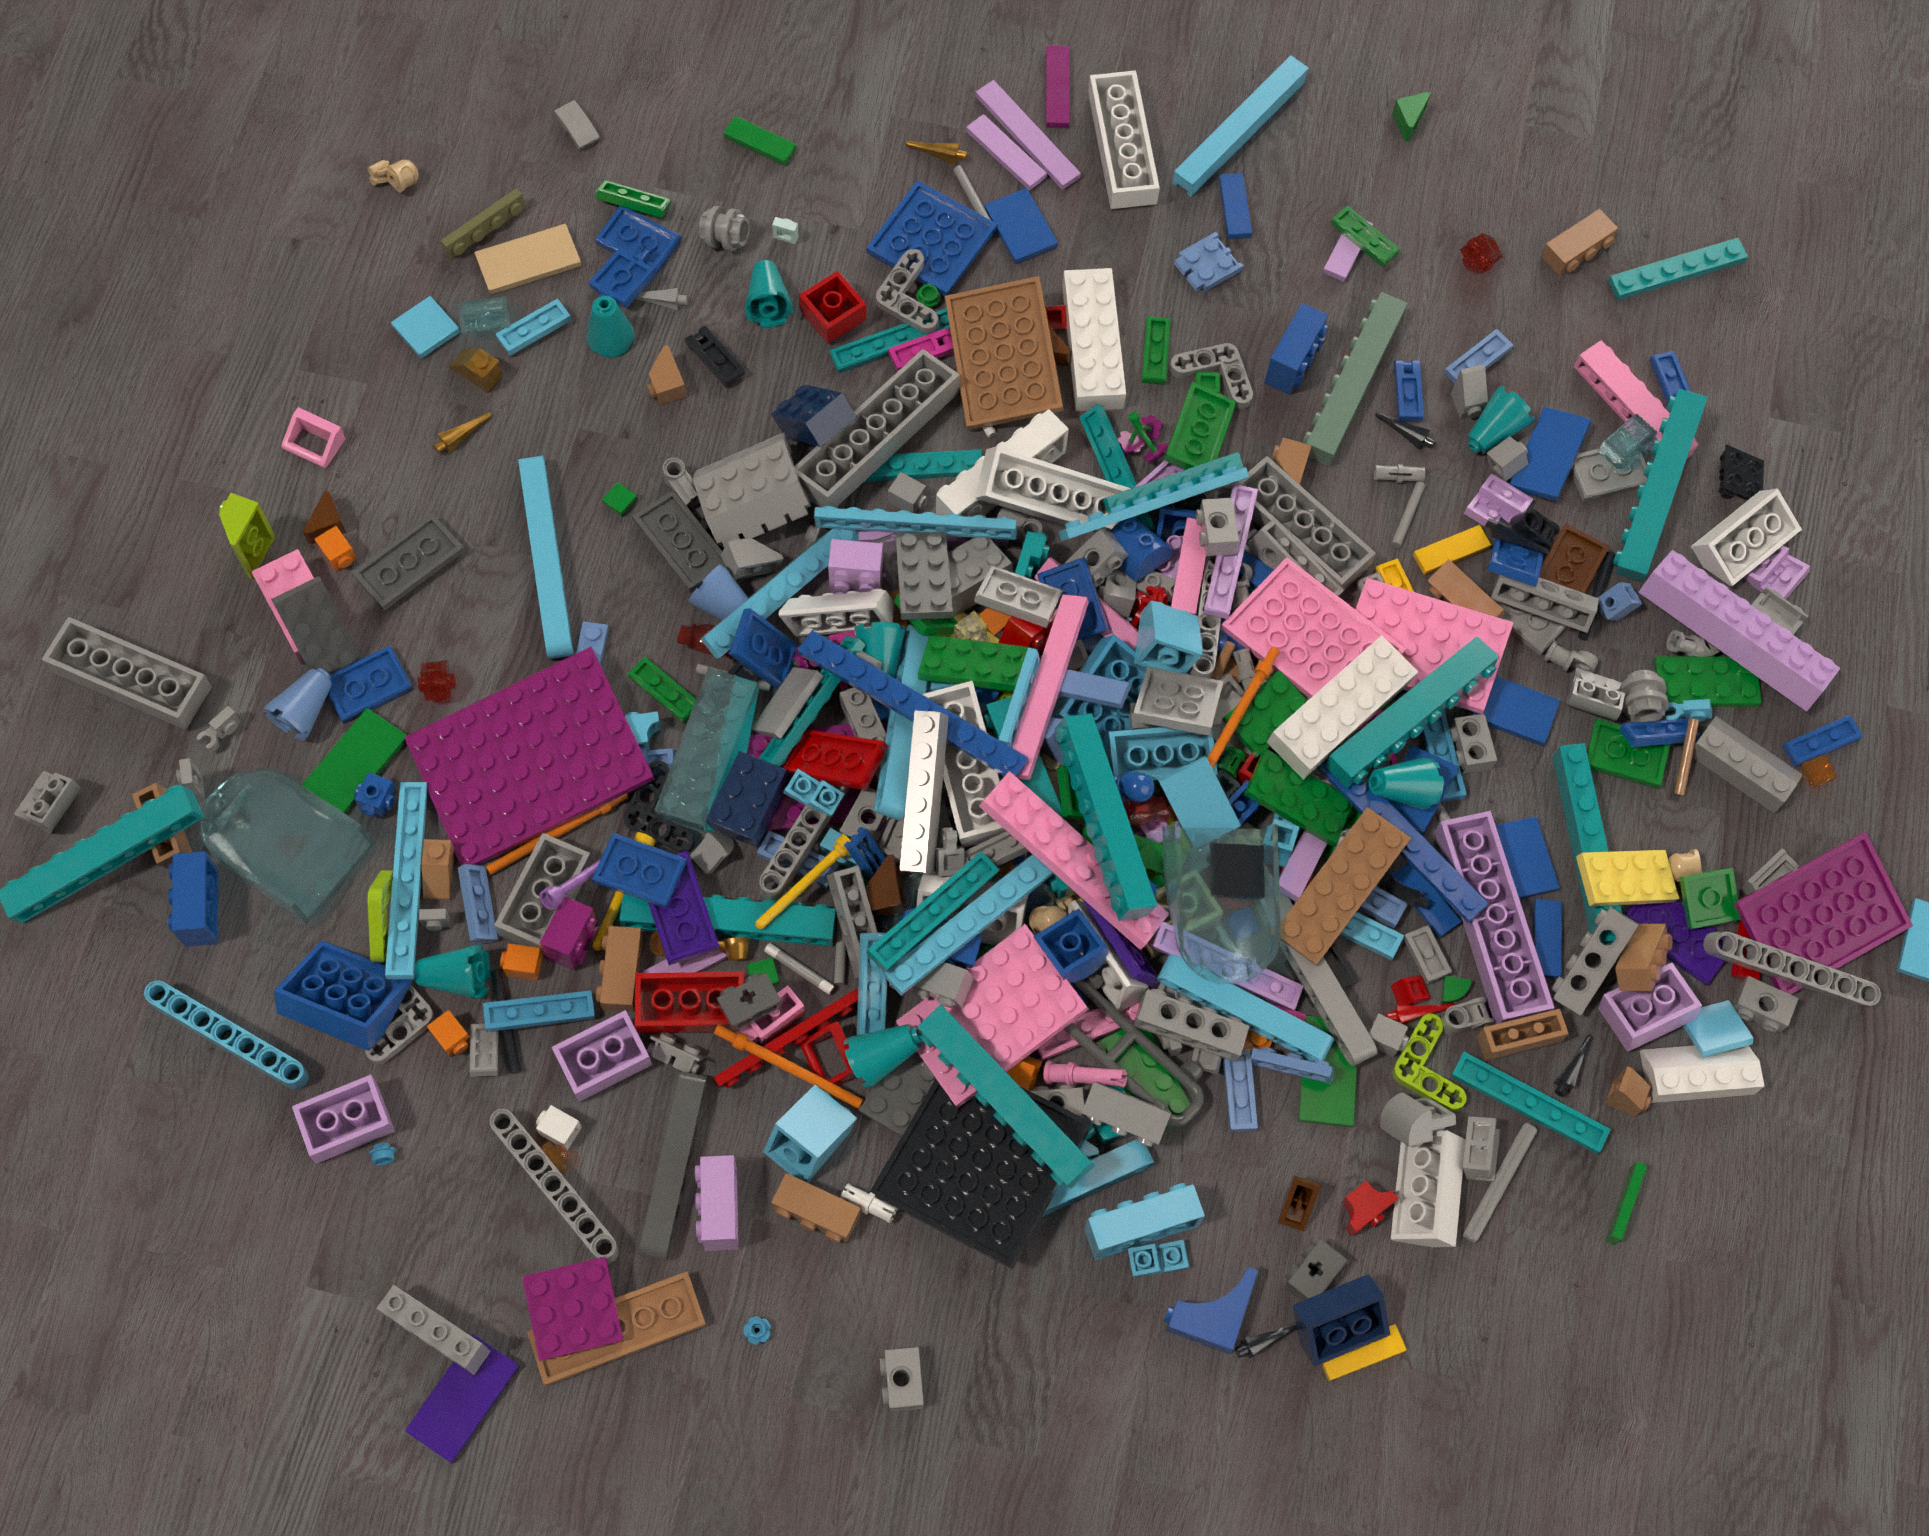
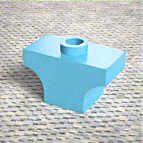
(643, 726)
(1286, 838)

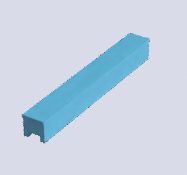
(1240, 125)

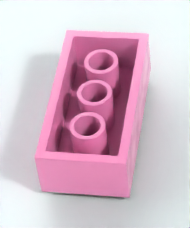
(279, 578)

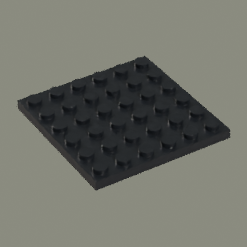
(971, 1174)

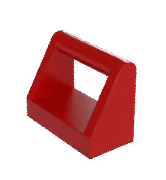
(836, 1033)

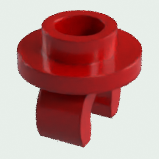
(1158, 595)

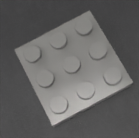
(1178, 701)

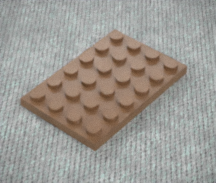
(1003, 353)

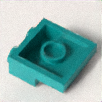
(1033, 554)

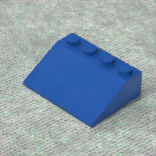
(341, 995)

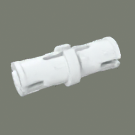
(869, 1203)

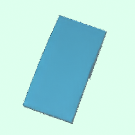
(813, 793)
(1159, 1258)

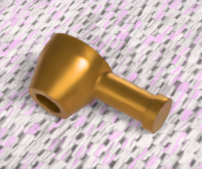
(735, 948)

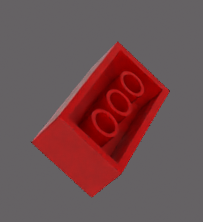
(681, 1001)

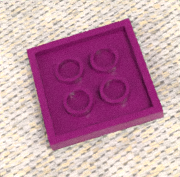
(572, 1308)

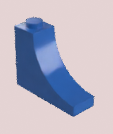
(1214, 1322)

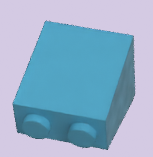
(1167, 638)
(809, 1134)

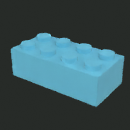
(1155, 750)
(1143, 1221)

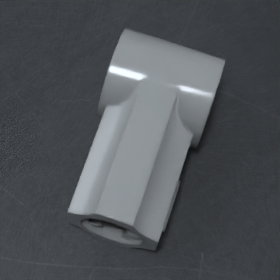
(681, 483)
(1023, 523)

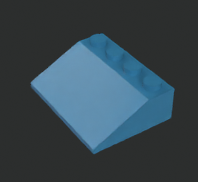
(1110, 660)

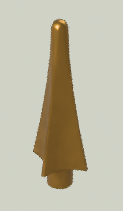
(946, 151)
(452, 438)

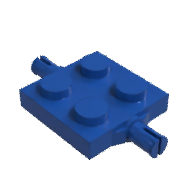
(623, 276)

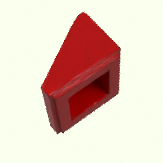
(1056, 317)
(1410, 991)

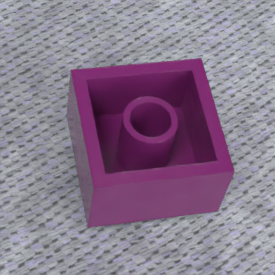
(569, 934)

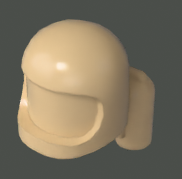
(399, 174)
(1685, 864)
(1045, 916)

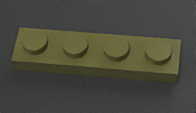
(483, 223)

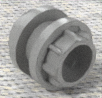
(725, 228)
(1644, 696)

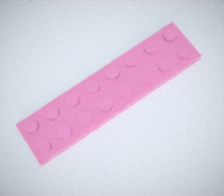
(1062, 852)

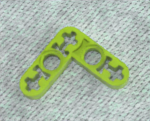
(378, 899)
(1419, 1072)

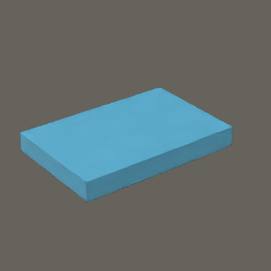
(1198, 797)
(1915, 946)

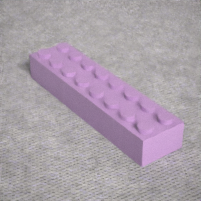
(1739, 630)
(1500, 931)

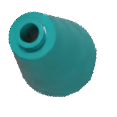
(767, 296)
(608, 329)
(1501, 418)
(883, 642)
(1409, 783)
(456, 972)
(881, 1051)

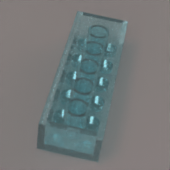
(707, 749)

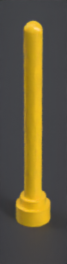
(838, 851)
(617, 900)

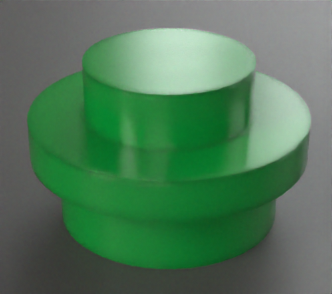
(928, 296)

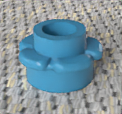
(382, 1154)
(753, 1337)

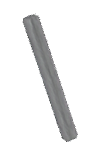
(1501, 1182)

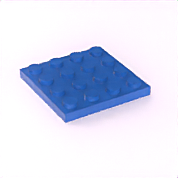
(940, 229)

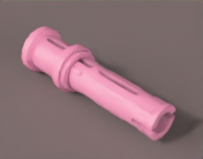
(1073, 1074)

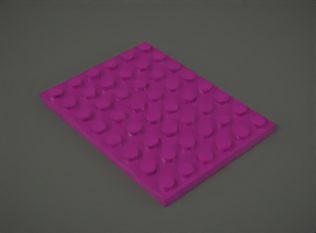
(528, 758)

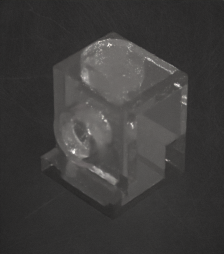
(971, 628)

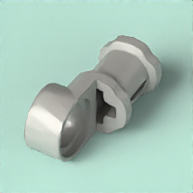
(1241, 591)
(1690, 645)
(1565, 658)

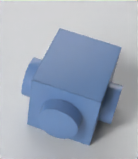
(1618, 601)

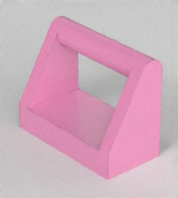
(318, 426)

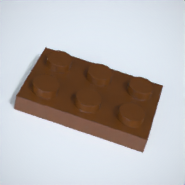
(1573, 559)

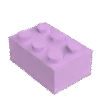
(855, 566)
(1646, 1015)
(602, 1056)
(343, 1119)
(717, 1203)

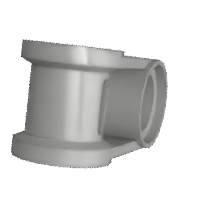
(1470, 1016)

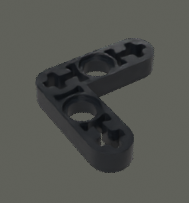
(646, 811)

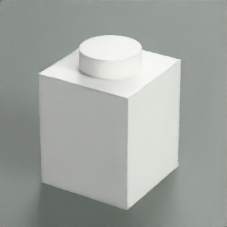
(558, 1127)

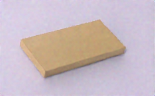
(528, 259)

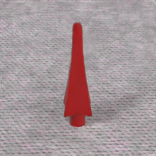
(1408, 1013)

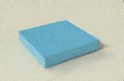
(425, 327)
(1718, 1030)

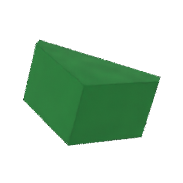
(1408, 113)

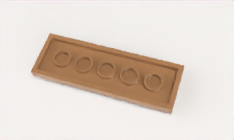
(1342, 885)
(646, 1319)

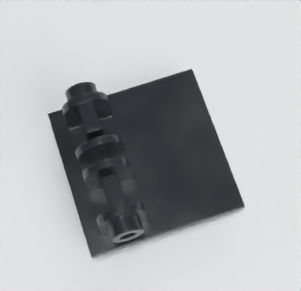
(1740, 473)

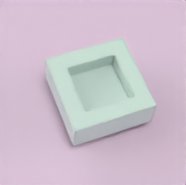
(785, 230)

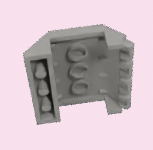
(751, 490)

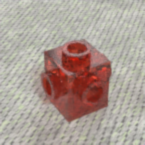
(1481, 253)
(436, 681)

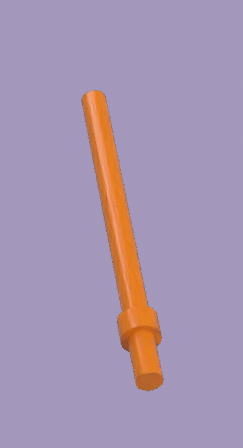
(1262, 672)
(557, 832)
(741, 1041)

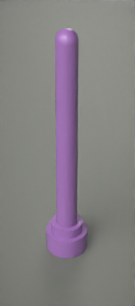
(554, 895)

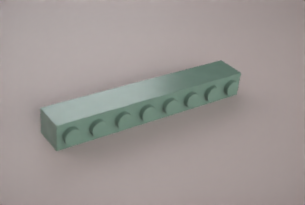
(1355, 377)

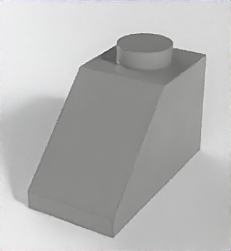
(1470, 392)
(749, 558)

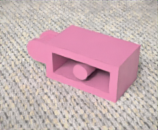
(773, 1024)

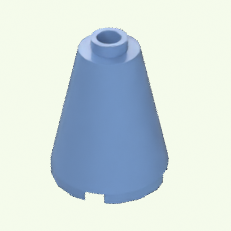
(718, 594)
(300, 703)

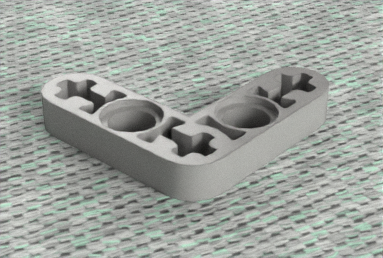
(900, 299)
(1224, 365)
(406, 1020)

